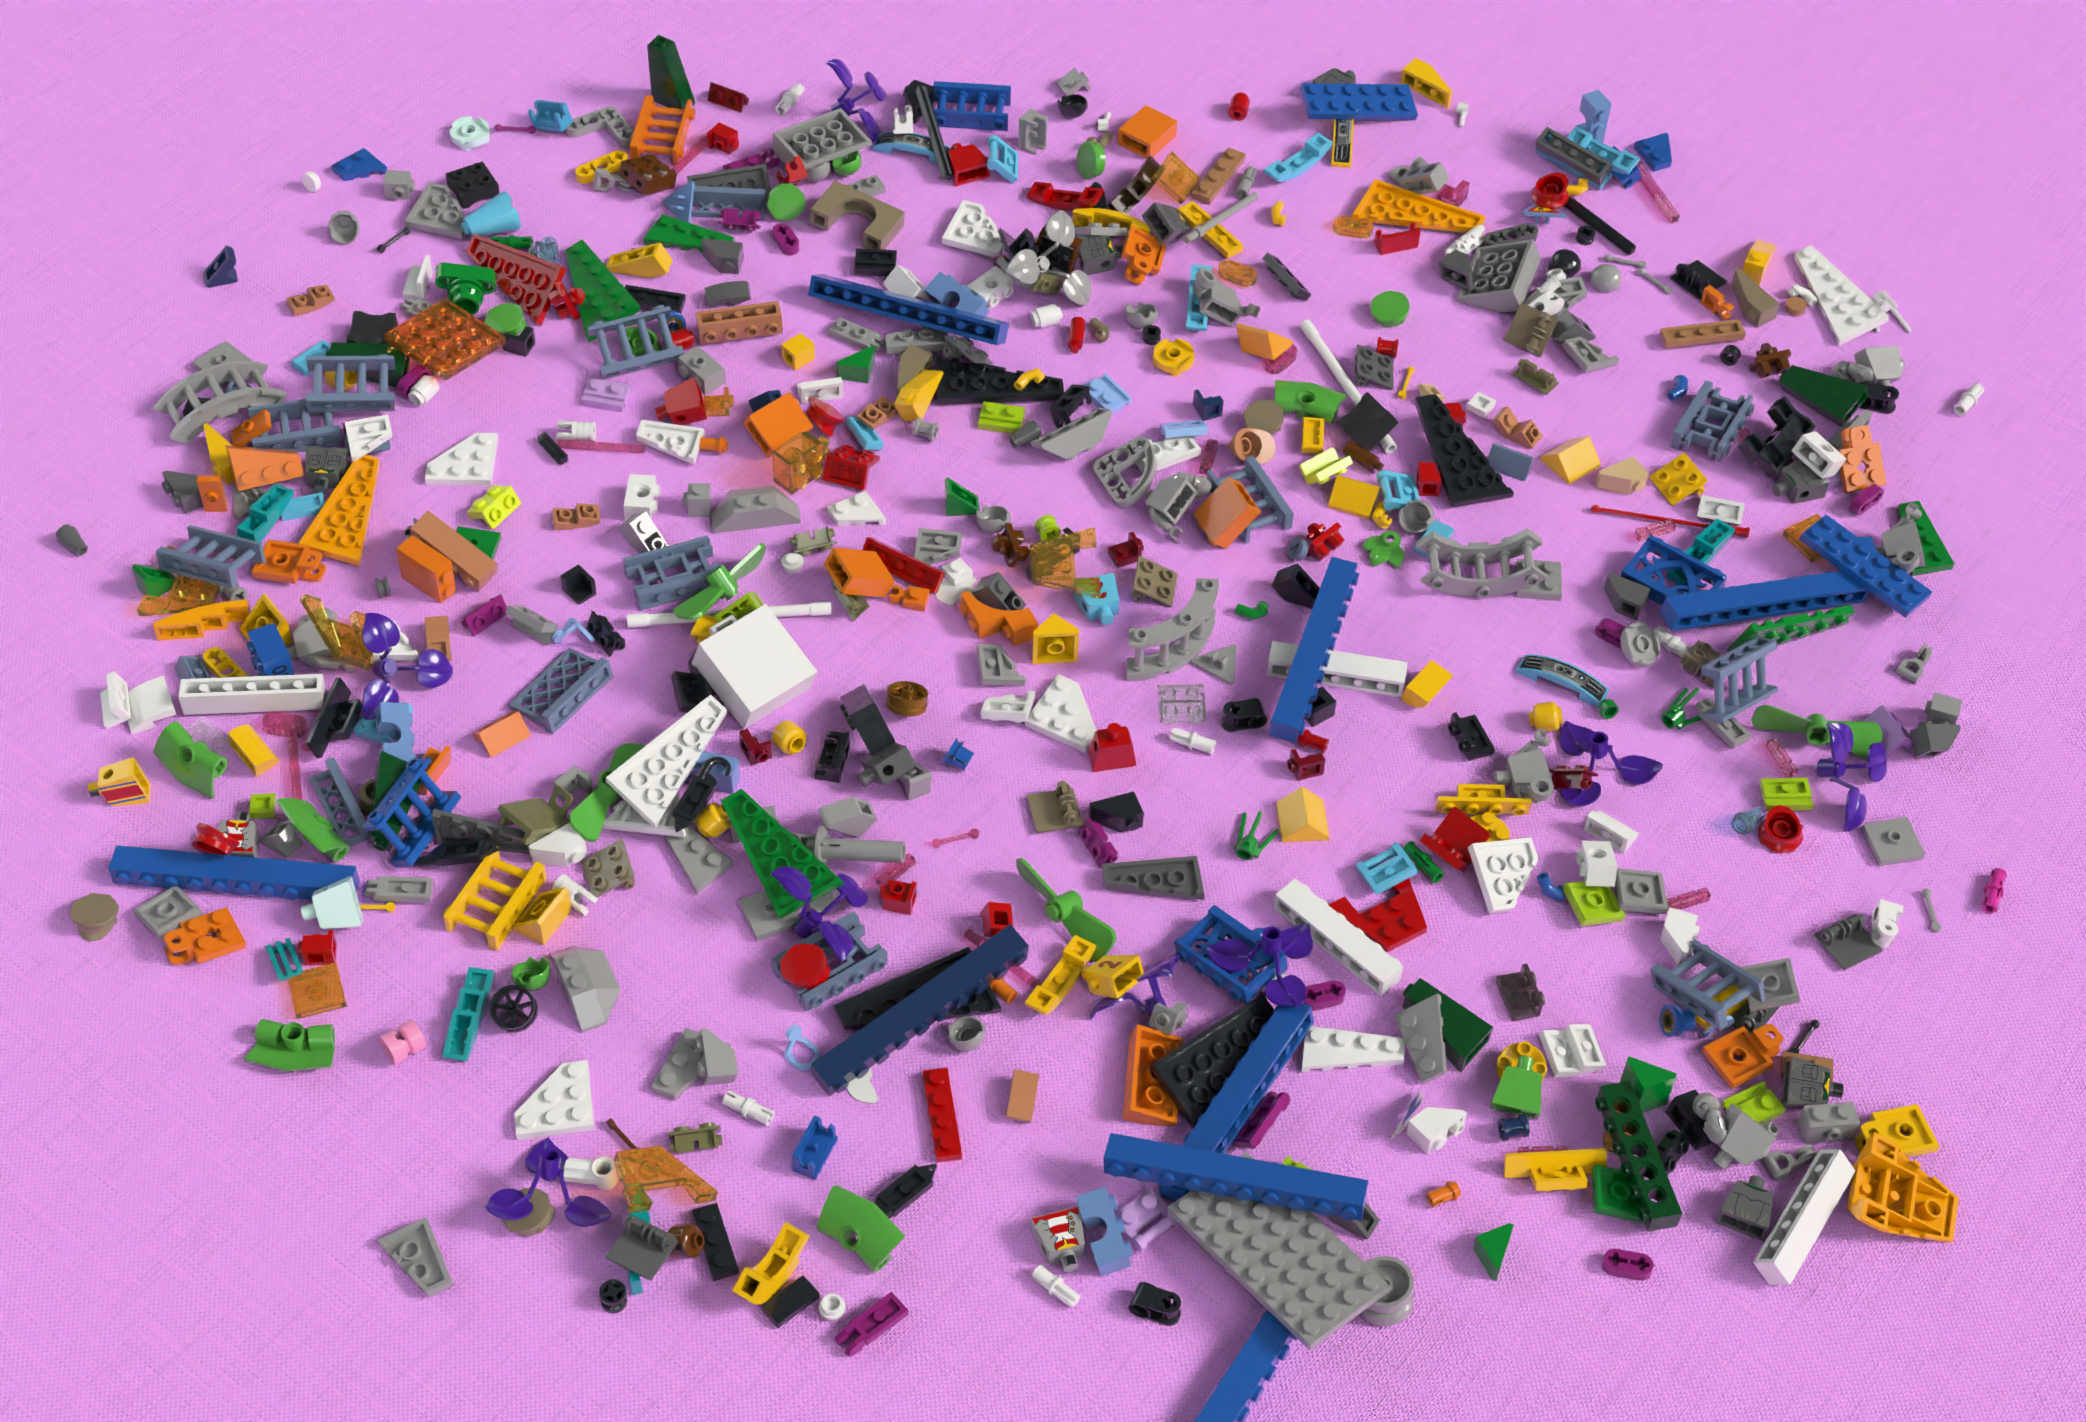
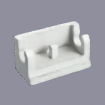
(903, 124)

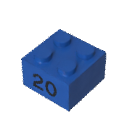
(269, 652)

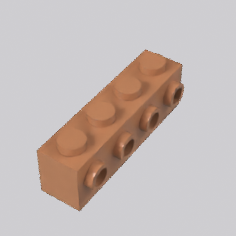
(739, 322)
(466, 559)

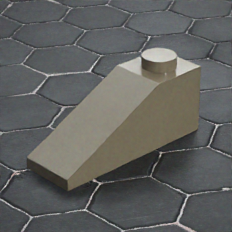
(1753, 300)
(913, 362)

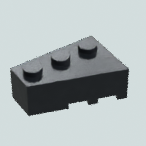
(865, 717)

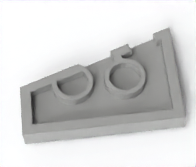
(926, 338)
(698, 858)
(1423, 1036)
(679, 1069)
(419, 1256)

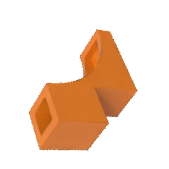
(986, 621)

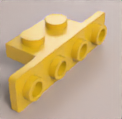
(1481, 799)
(1555, 1168)

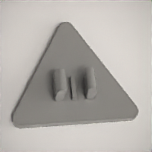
(244, 499)
(1218, 663)

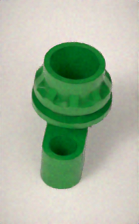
(465, 284)

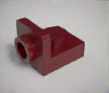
(1126, 552)
(752, 749)
(1307, 766)

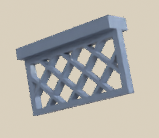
(572, 696)

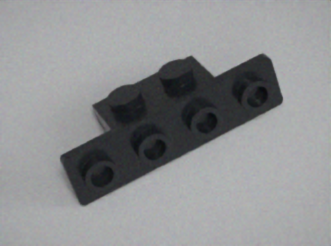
(1023, 241)
(690, 687)
(335, 718)

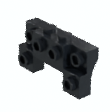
(1777, 447)

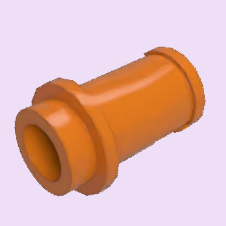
(714, 444)
(1003, 990)
(1448, 1192)

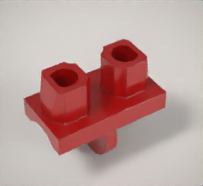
(570, 300)
(1320, 537)

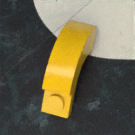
(769, 1276)

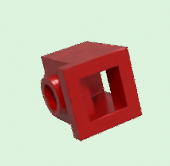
(723, 138)
(1428, 479)
(899, 896)
(996, 917)
(318, 949)

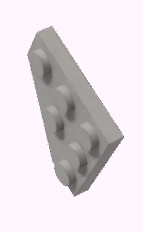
(437, 212)

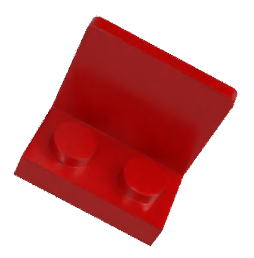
(849, 466)
(1454, 838)

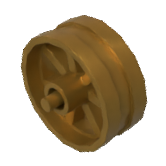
(907, 698)

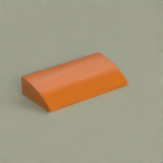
(1144, 1095)

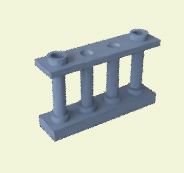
(631, 362)
(343, 401)
(296, 441)
(1265, 488)
(206, 569)
(1729, 665)
(1701, 1002)

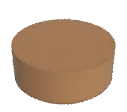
(1795, 306)

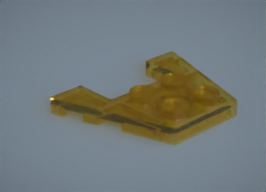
(1054, 563)
(184, 595)
(341, 639)
(657, 1169)

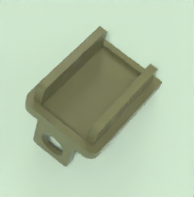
(536, 815)

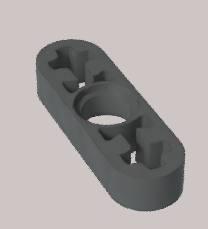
(1520, 232)

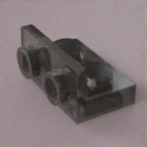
(1521, 994)

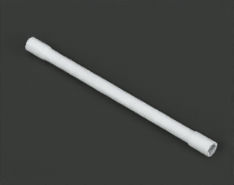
(1313, 335)
(811, 609)

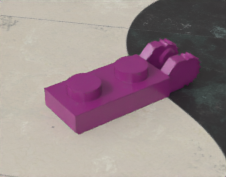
(764, 157)
(1261, 1119)
(872, 1323)

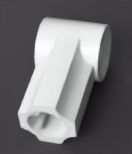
(590, 1172)

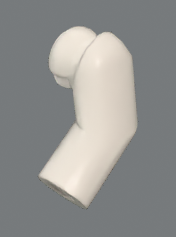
(1804, 293)

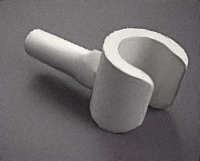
(1462, 109)
(1103, 123)

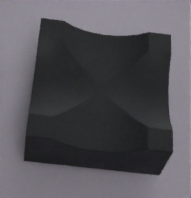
(472, 184)
(371, 328)
(1368, 422)

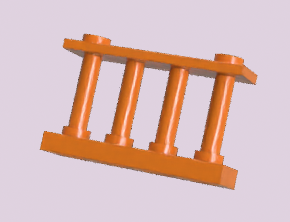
(646, 122)

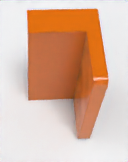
(502, 733)
(439, 763)

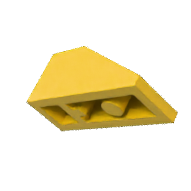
(1426, 81)
(1758, 260)
(643, 261)
(917, 395)
(218, 454)

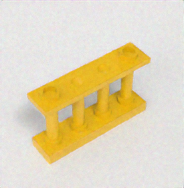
(507, 914)

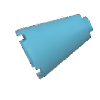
(492, 217)

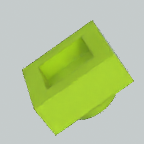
(263, 806)

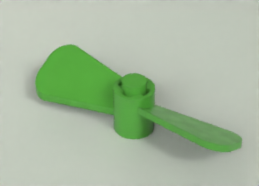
(721, 586)
(1775, 719)
(590, 814)
(1069, 910)

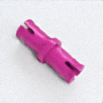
(1994, 890)

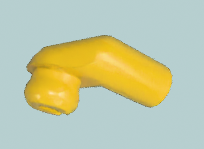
(1580, 188)
(1276, 210)
(1026, 377)
(1380, 518)

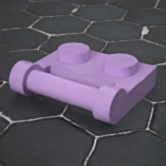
(1140, 1214)

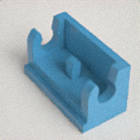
(550, 116)

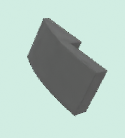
(732, 292)

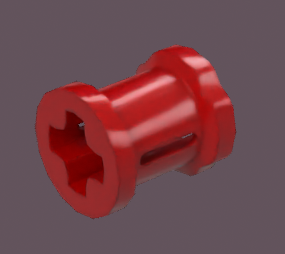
(1387, 347)

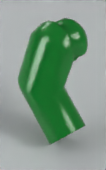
(1252, 613)

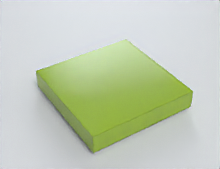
(1593, 903)

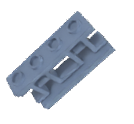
(1708, 434)
(673, 587)
(845, 975)

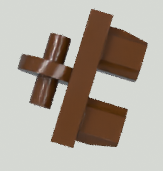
(1768, 357)
(1009, 545)

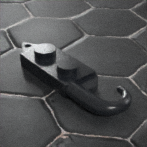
(698, 794)
(458, 853)
(906, 1189)

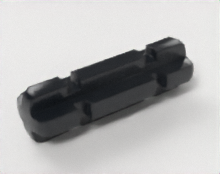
(552, 448)

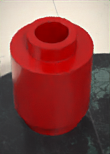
(1239, 106)
(683, 337)

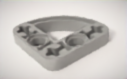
(1112, 472)

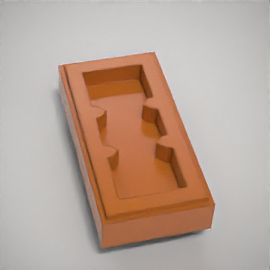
(251, 428)
(212, 493)

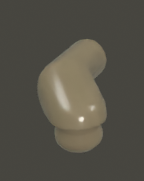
(1104, 141)
(1102, 330)

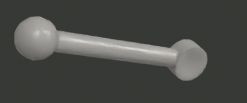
(1641, 264)
(1667, 290)
(1935, 927)

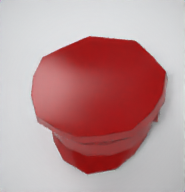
(1551, 191)
(824, 415)
(1780, 830)
(213, 841)
(805, 966)

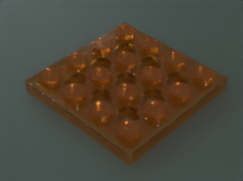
(445, 339)

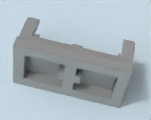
(1032, 131)

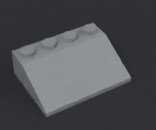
(820, 139)
(1501, 276)

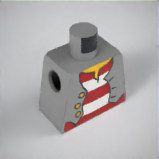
(243, 831)
(1060, 1237)

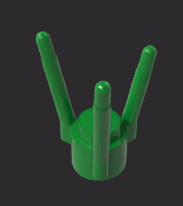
(1675, 714)
(1247, 846)

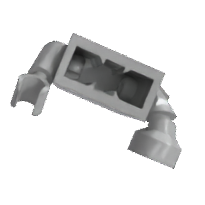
(1219, 300)
(1874, 365)
(1172, 498)
(1903, 542)
(310, 646)
(1528, 771)
(1735, 1132)

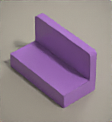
(1892, 729)

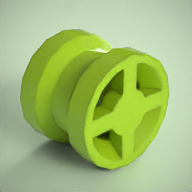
(1047, 527)

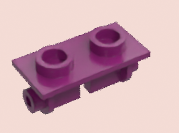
(748, 220)
(485, 615)
(1094, 839)

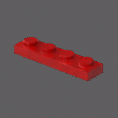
(906, 566)
(942, 1115)

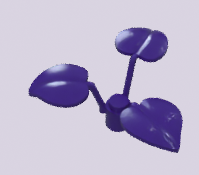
(847, 104)
(377, 636)
(1579, 739)
(1841, 744)
(810, 922)
(1294, 942)
(1158, 969)
(548, 1163)

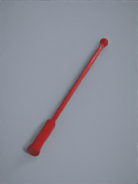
(1740, 531)

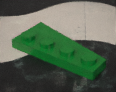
(1934, 551)

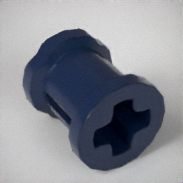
(1513, 1127)

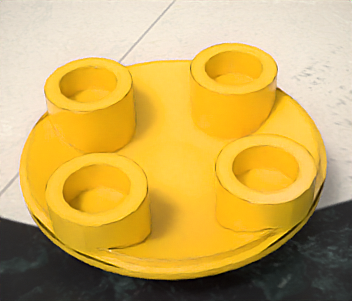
(1511, 1053)

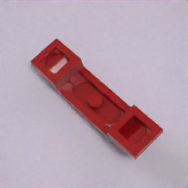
(1046, 195)

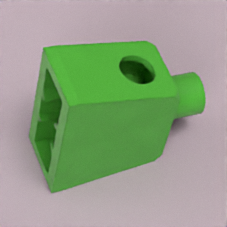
(1519, 1090)

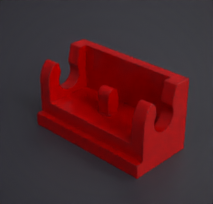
(795, 172)
(1398, 241)

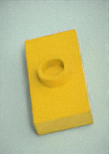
(1312, 435)

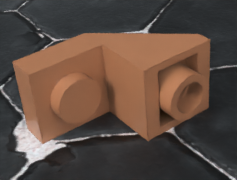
(1522, 433)
(438, 634)

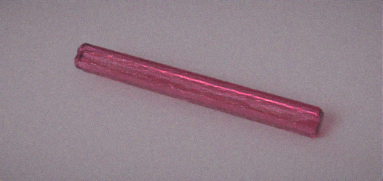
(1657, 194)

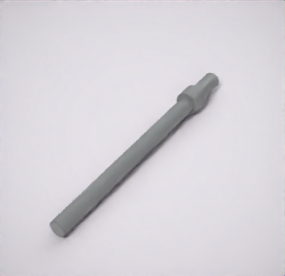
(1199, 231)

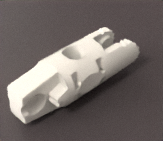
(1468, 241)

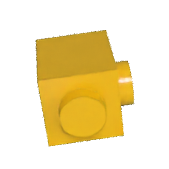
(798, 351)

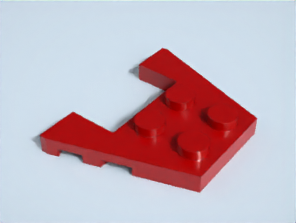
(1389, 922)

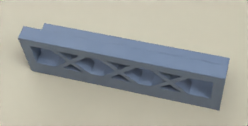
(727, 197)
(346, 798)

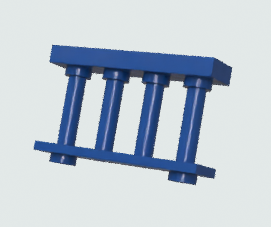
(974, 94)
(419, 834)

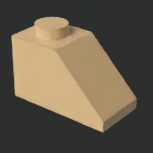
(1623, 477)

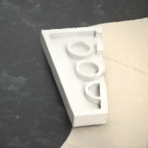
(1343, 1048)

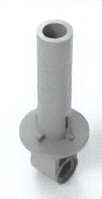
(851, 849)

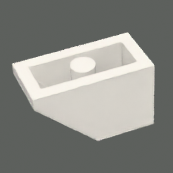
(559, 848)

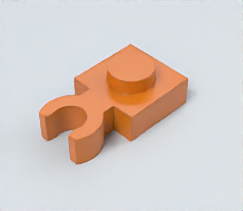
(1714, 301)
(912, 598)

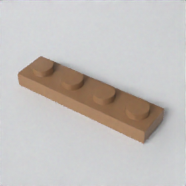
(1218, 176)
(1702, 333)

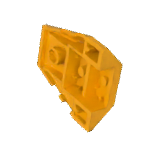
(1898, 1196)

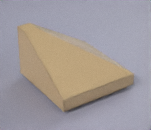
(1428, 389)

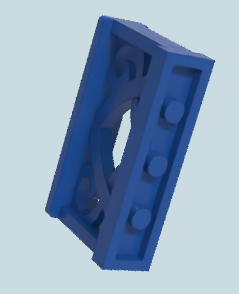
(1671, 559)
(1227, 926)

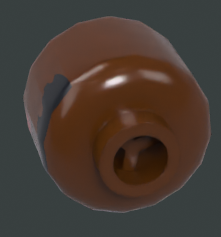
(689, 1241)

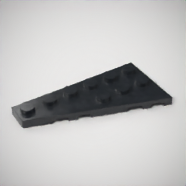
(1458, 459)
(1201, 1065)

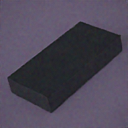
(790, 1301)

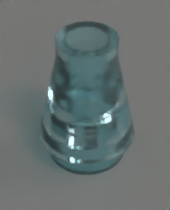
(1747, 820)

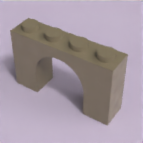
(842, 199)

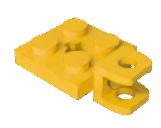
(1888, 1124)

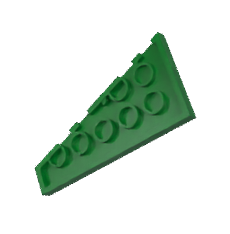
(604, 294)
(1795, 626)
(774, 847)

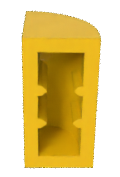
(1426, 685)
(252, 749)

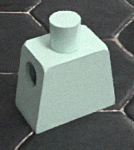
(335, 906)

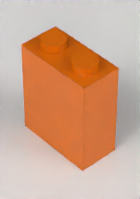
(1147, 132)
(777, 423)
(1226, 513)
(426, 569)
(859, 572)

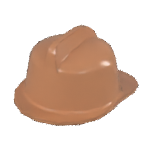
(1252, 443)

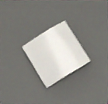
(149, 703)
(1572, 1050)

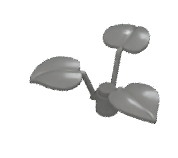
(1027, 266)

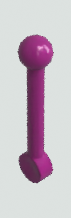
(531, 129)

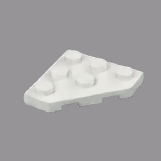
(973, 231)
(466, 463)
(1063, 715)
(1503, 870)
(558, 1105)

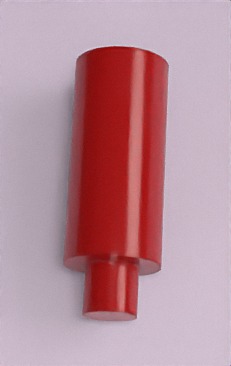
(1076, 334)

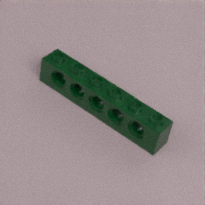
(1655, 1215)

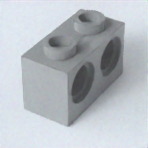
(1424, 178)

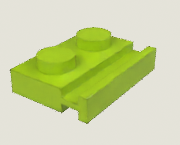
(1001, 417)
(1787, 792)
(1757, 1103)

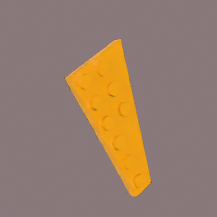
(1400, 207)
(344, 519)

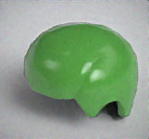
(847, 164)
(531, 974)

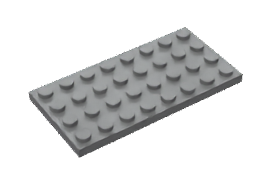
(1283, 1261)

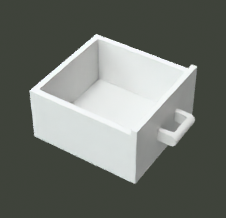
(753, 665)

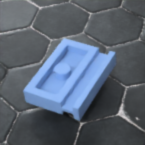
(1107, 393)
(1184, 428)

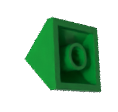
(1650, 1083)

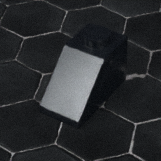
(912, 99)
(1296, 586)
(1118, 812)

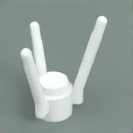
(1886, 303)

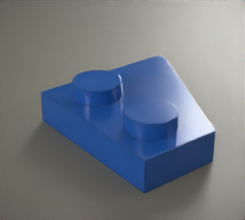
(1655, 151)
(358, 166)

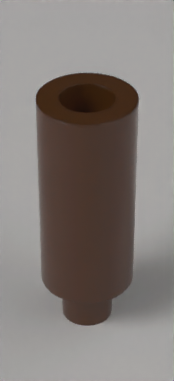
(1362, 456)

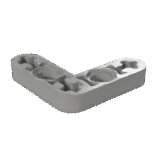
(603, 116)

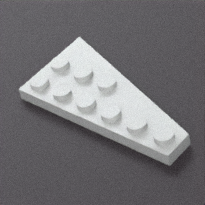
(1839, 299)
(661, 767)

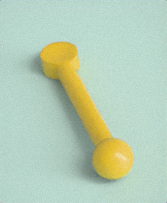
(1402, 394)
(389, 907)

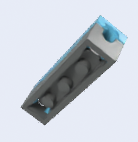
(1573, 158)

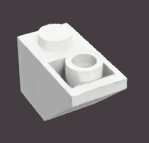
(1678, 932)
(1434, 1126)

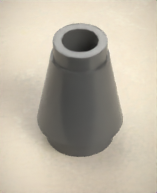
(1027, 433)
(71, 539)

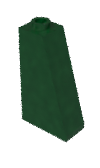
(667, 74)
(374, 349)
(1824, 393)
(386, 774)
(1461, 1030)

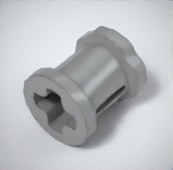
(925, 429)
(234, 594)

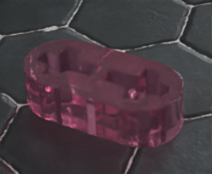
(1283, 361)
(284, 725)

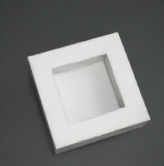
(1481, 405)
(957, 571)

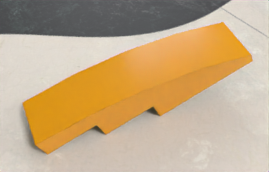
(196, 621)

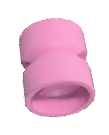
(401, 1042)

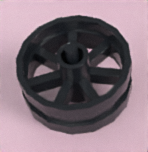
(513, 1008)

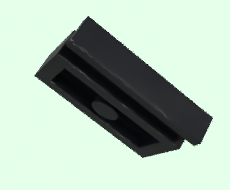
(874, 262)

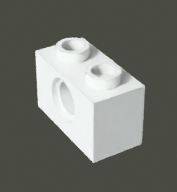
(992, 286)
(1818, 454)
(641, 495)
(1597, 863)

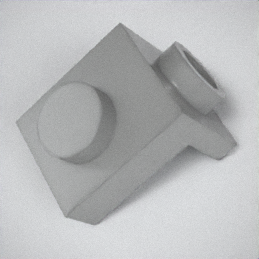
(1073, 82)
(572, 780)
(1168, 1019)

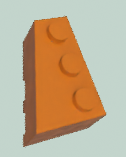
(260, 467)

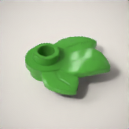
(1382, 550)

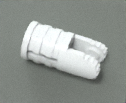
(579, 431)
(575, 893)

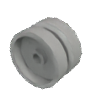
(1398, 1302)

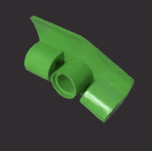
(1308, 399)
(189, 760)
(314, 827)
(279, 1050)
(851, 1214)

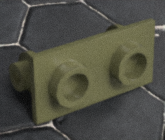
(1048, 284)
(1536, 378)
(821, 540)
(853, 604)
(704, 1134)

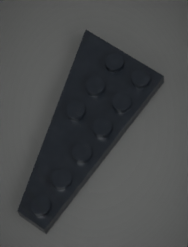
(989, 383)
(869, 1005)

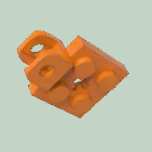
(1142, 262)
(1856, 448)
(297, 563)
(195, 942)
(1756, 1052)

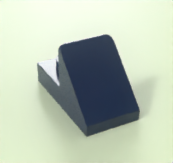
(221, 269)

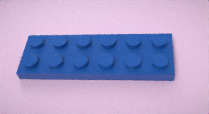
(1358, 101)
(1865, 566)

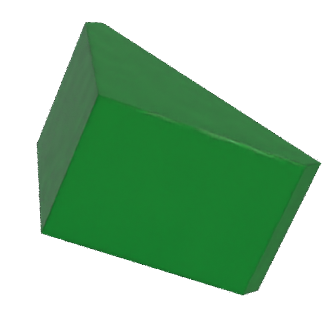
(857, 366)
(959, 500)
(152, 580)
(1491, 1248)

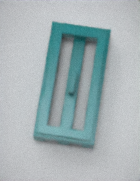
(279, 948)

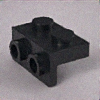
(1470, 736)

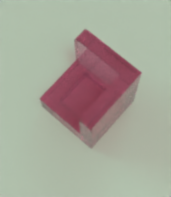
(1454, 196)

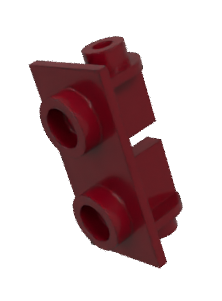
(727, 97)
(1579, 777)

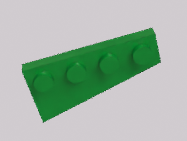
(681, 234)

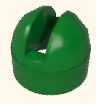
(1608, 708)

